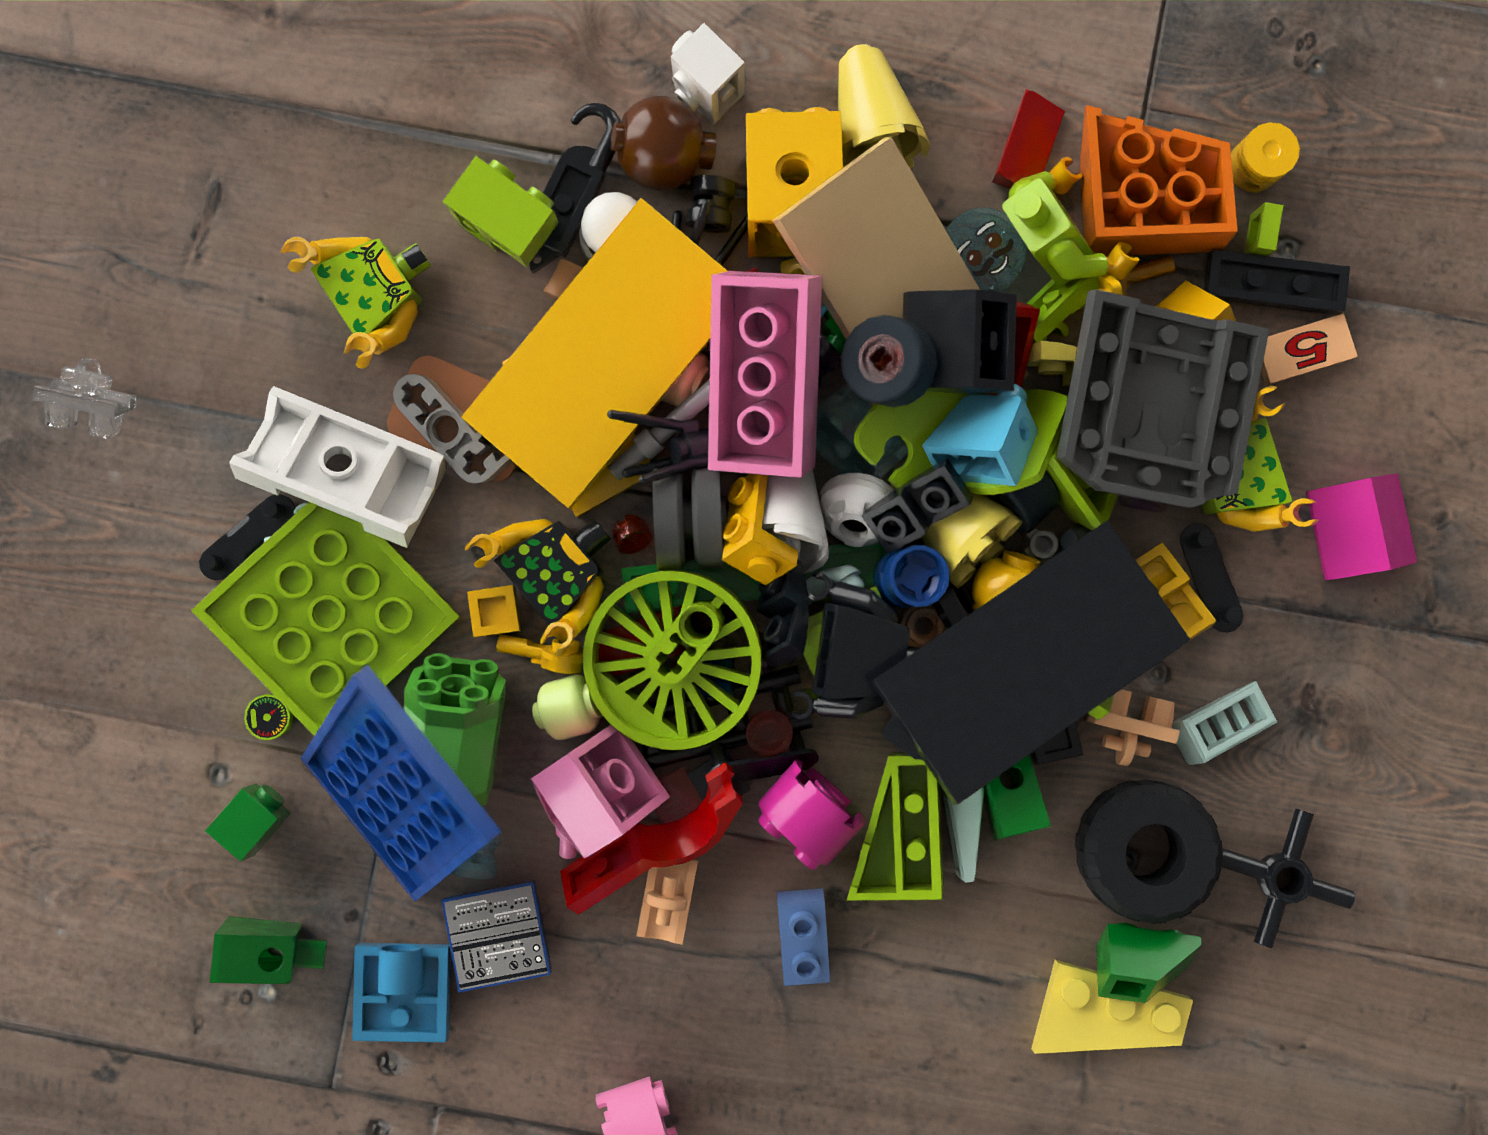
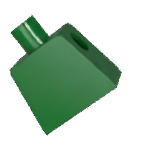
(1015, 809)
(244, 955)

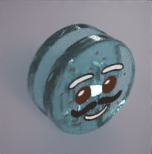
(988, 247)

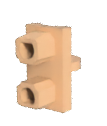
(1154, 723)
(667, 902)

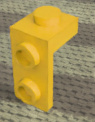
(745, 542)

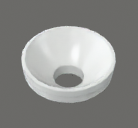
(846, 499)

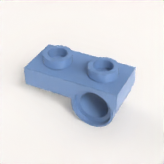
(803, 936)

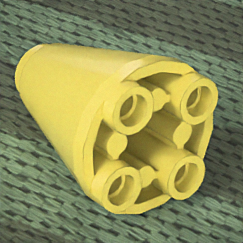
(971, 536)

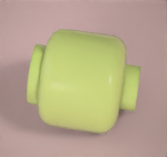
(566, 708)

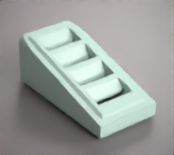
(1196, 737)
(964, 832)

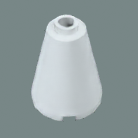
(796, 518)

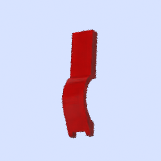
(651, 846)

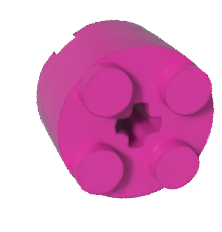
(809, 815)

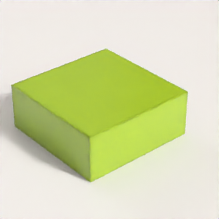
(1264, 229)

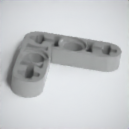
(467, 441)

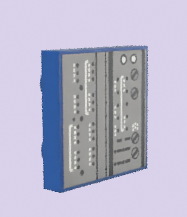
(496, 936)

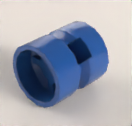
(911, 577)

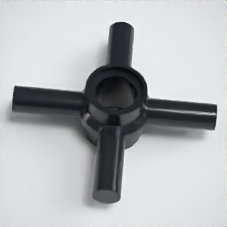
(1301, 883)

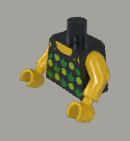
(550, 571)

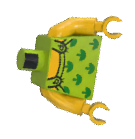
(365, 287)
(1262, 483)

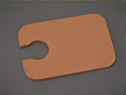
(462, 389)

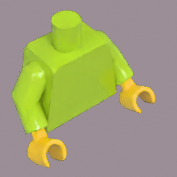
(1053, 234)

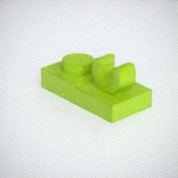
(1058, 303)

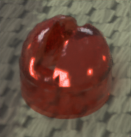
(631, 534)

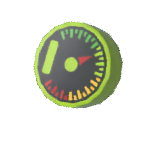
(267, 717)

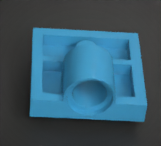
(401, 992)

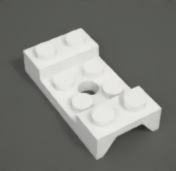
(382, 487)

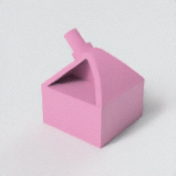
(598, 792)

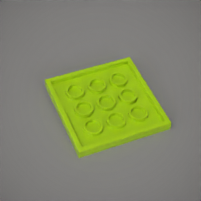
(322, 608)

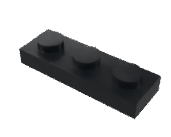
(1277, 282)

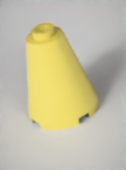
(875, 107)

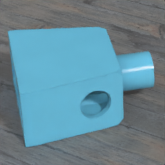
(985, 438)

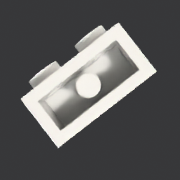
(707, 73)

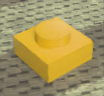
(494, 611)

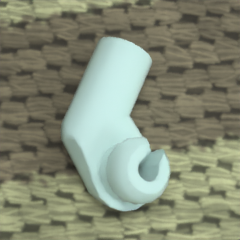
(845, 573)

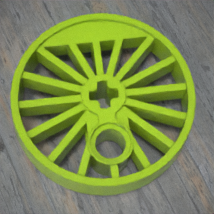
(629, 711)

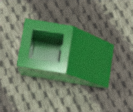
(1141, 961)

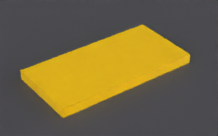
(603, 346)

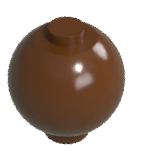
(662, 143)

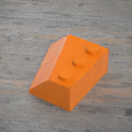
(1154, 188)

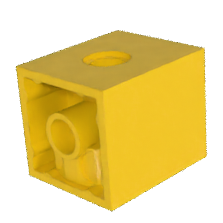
(785, 162)

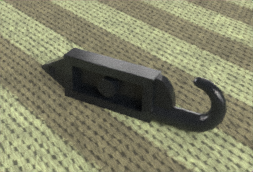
(576, 185)

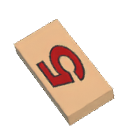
(1307, 349)

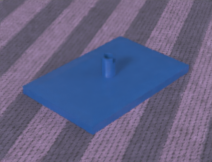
(396, 786)

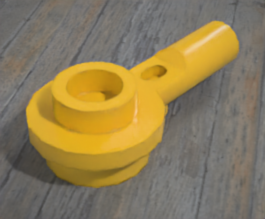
(542, 654)

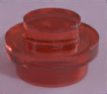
(769, 732)

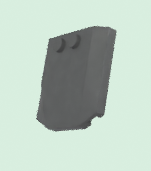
(1160, 401)

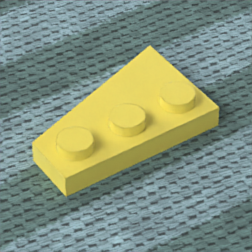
(1081, 1021)

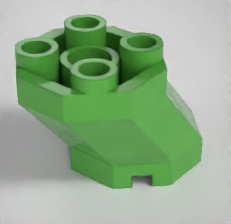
(460, 713)

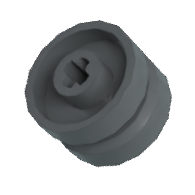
(689, 519)

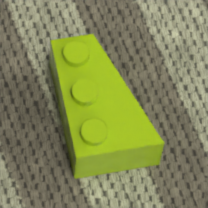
(903, 837)

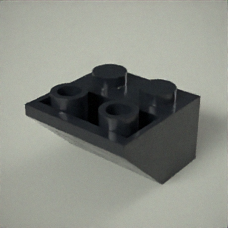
(971, 338)

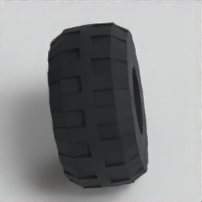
(1192, 857)

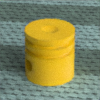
(1264, 157)

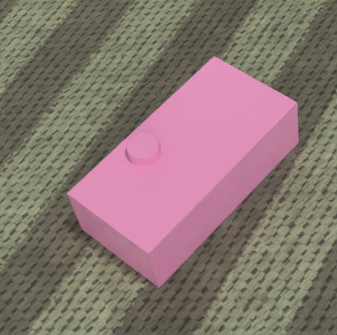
(764, 372)

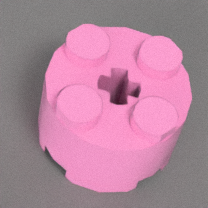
(636, 1109)

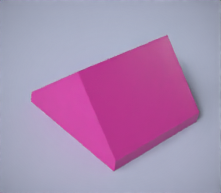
(1361, 527)

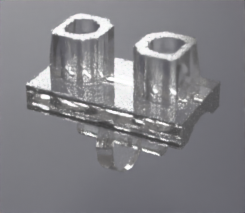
(88, 392)

